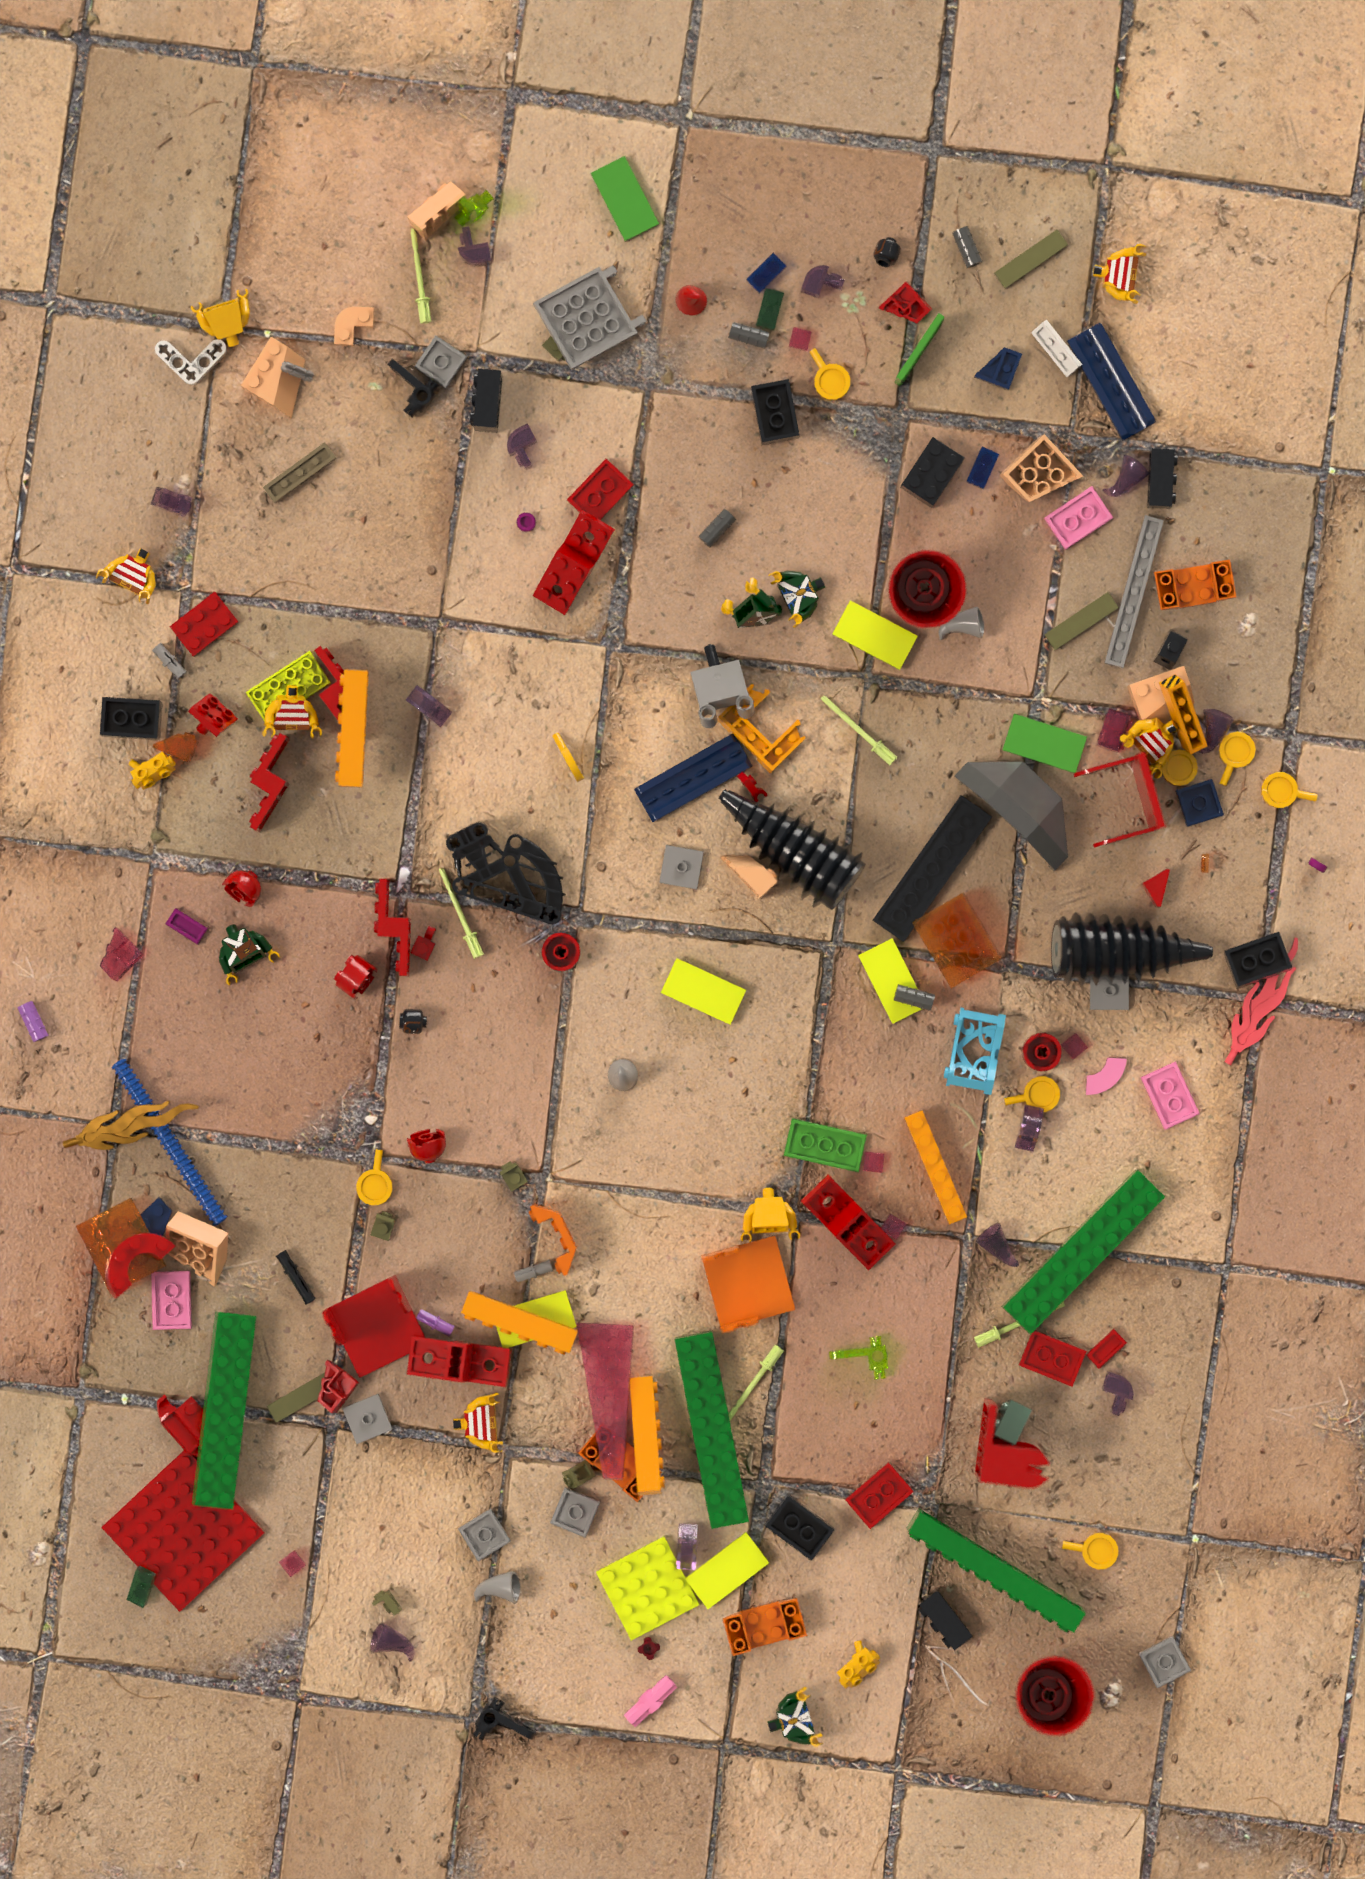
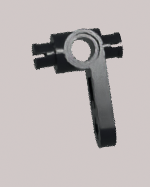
(414, 404)
(485, 1726)

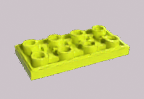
(874, 635)
(302, 672)
(887, 970)
(703, 991)
(553, 1307)
(727, 1570)

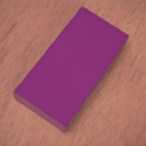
(186, 926)

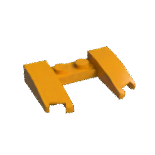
(767, 754)

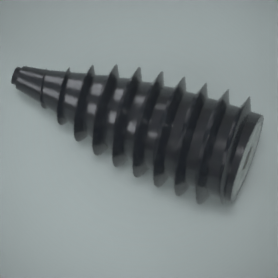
(797, 849)
(1117, 949)

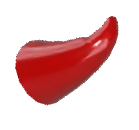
(691, 300)

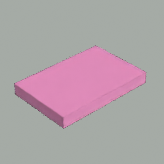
(1078, 518)
(1169, 1095)
(171, 1300)

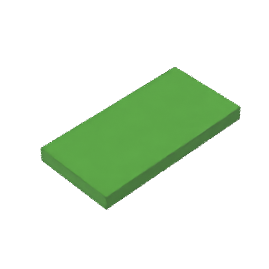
(624, 198)
(919, 350)
(1044, 743)
(825, 1145)

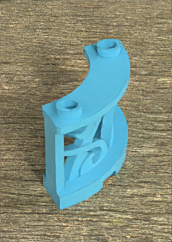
(995, 1032)

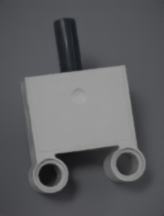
(719, 688)

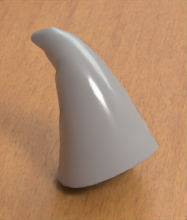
(965, 622)
(622, 1075)
(503, 1586)

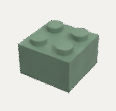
(1011, 1421)

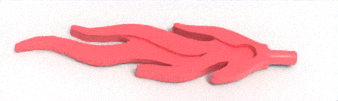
(1255, 1009)

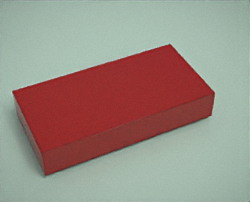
(1106, 1348)

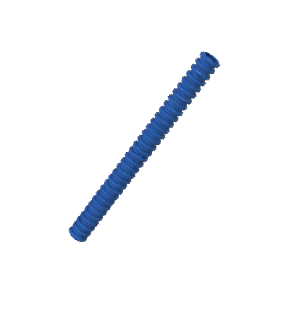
(171, 1145)

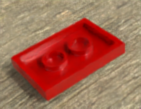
(600, 490)
(204, 624)
(1052, 1358)
(879, 1495)

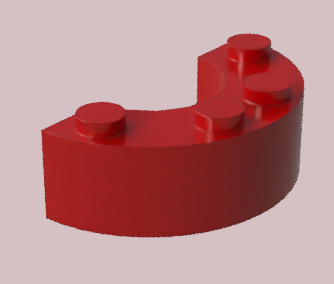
(118, 1261)

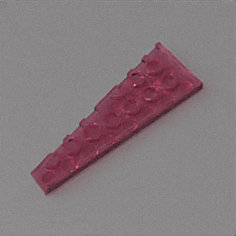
(608, 1372)

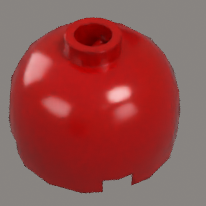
(243, 886)
(427, 1145)

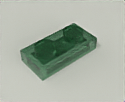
(769, 309)
(141, 1586)

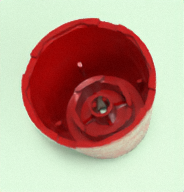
(945, 590)
(1069, 1701)

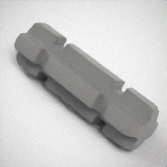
(297, 371)

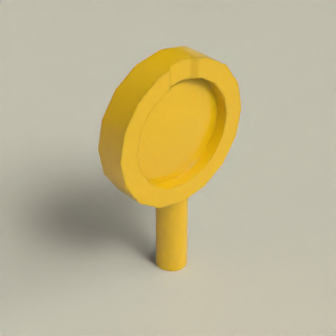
(831, 379)
(1236, 752)
(568, 757)
(1179, 768)
(1281, 790)
(1038, 1092)
(374, 1185)
(1097, 1550)

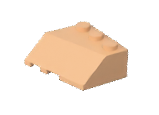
(436, 210)
(270, 382)
(1039, 470)
(1149, 698)
(751, 873)
(198, 1245)

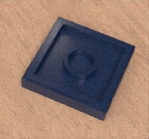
(1199, 802)

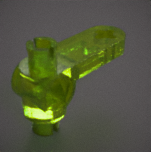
(473, 207)
(877, 1366)

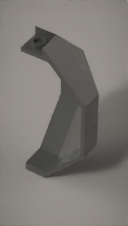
(1023, 802)

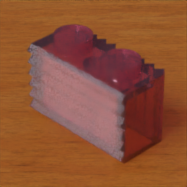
(1114, 725)

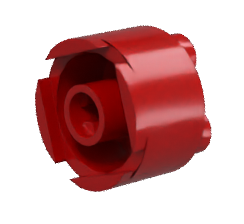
(570, 957)
(355, 976)
(1052, 1052)

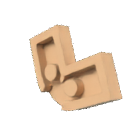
(351, 318)

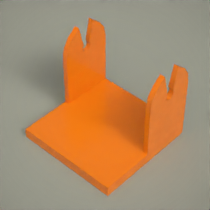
(748, 1283)

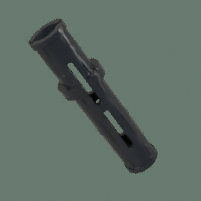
(295, 1276)

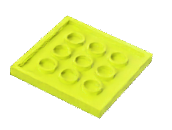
(647, 1588)

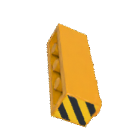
(1183, 714)

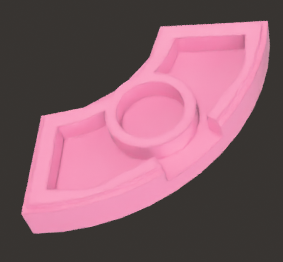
(1106, 1077)

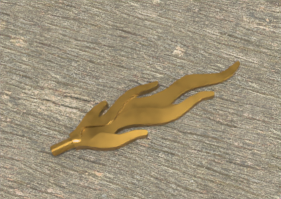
(120, 1131)

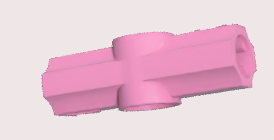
(650, 1701)

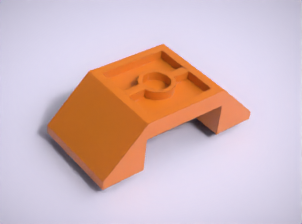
(1195, 585)
(541, 1214)
(629, 1483)
(764, 1625)

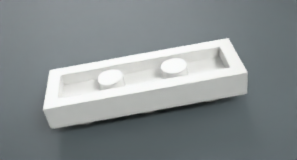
(1056, 348)

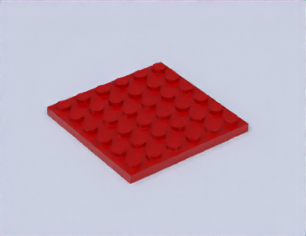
(178, 1539)

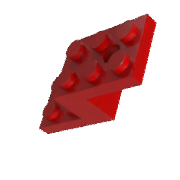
(573, 562)
(331, 694)
(268, 782)
(393, 927)
(848, 1222)
(459, 1361)

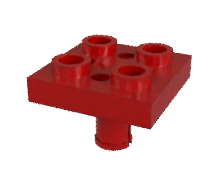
(212, 716)

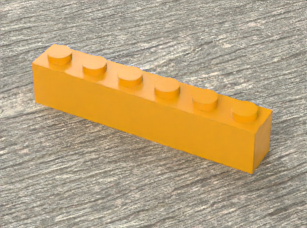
(352, 728)
(935, 1167)
(519, 1321)
(645, 1435)

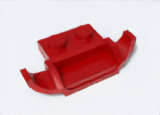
(182, 1422)

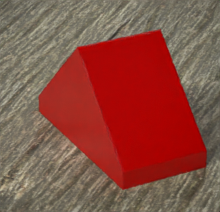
(1156, 887)

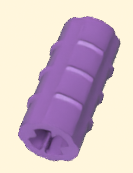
(32, 1021)

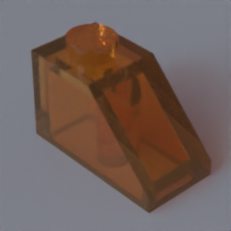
(178, 746)

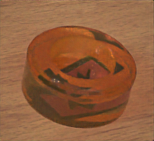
(1205, 863)

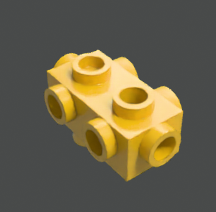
(151, 771)
(860, 1665)

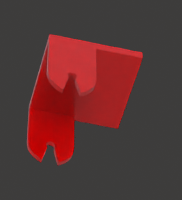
(1146, 791)
(374, 1325)
(1006, 1463)

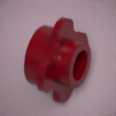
(648, 1653)

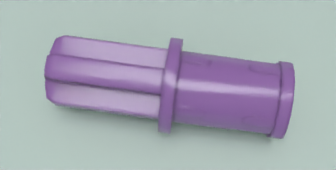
(435, 1322)

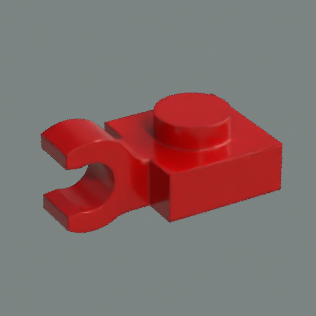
(749, 783)
(424, 946)

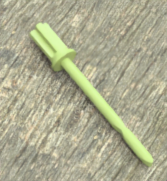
(423, 302)
(878, 747)
(470, 937)
(994, 1334)
(767, 1363)

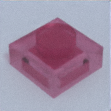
(800, 339)
(1074, 1046)
(873, 1162)
(893, 1226)
(292, 1563)

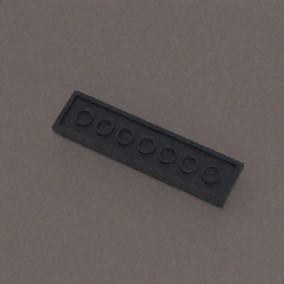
(932, 868)

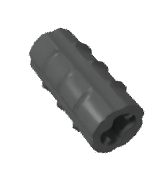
(967, 247)
(748, 335)
(717, 528)
(914, 997)

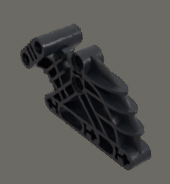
(473, 848)

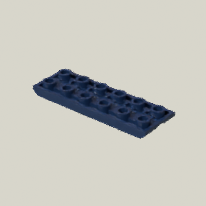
(1111, 381)
(693, 777)

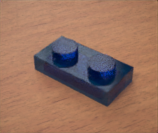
(766, 273)
(982, 468)

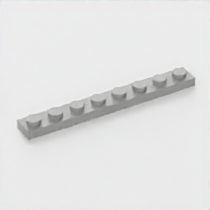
(1134, 591)

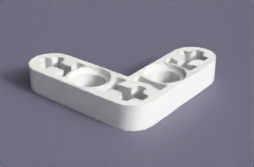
(194, 366)

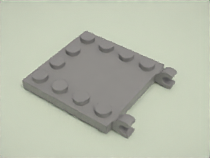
(586, 317)

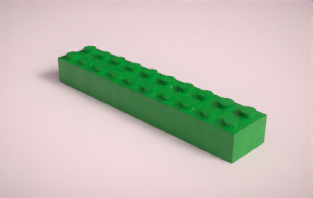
(1083, 1251)
(224, 1410)
(711, 1429)
(996, 1570)

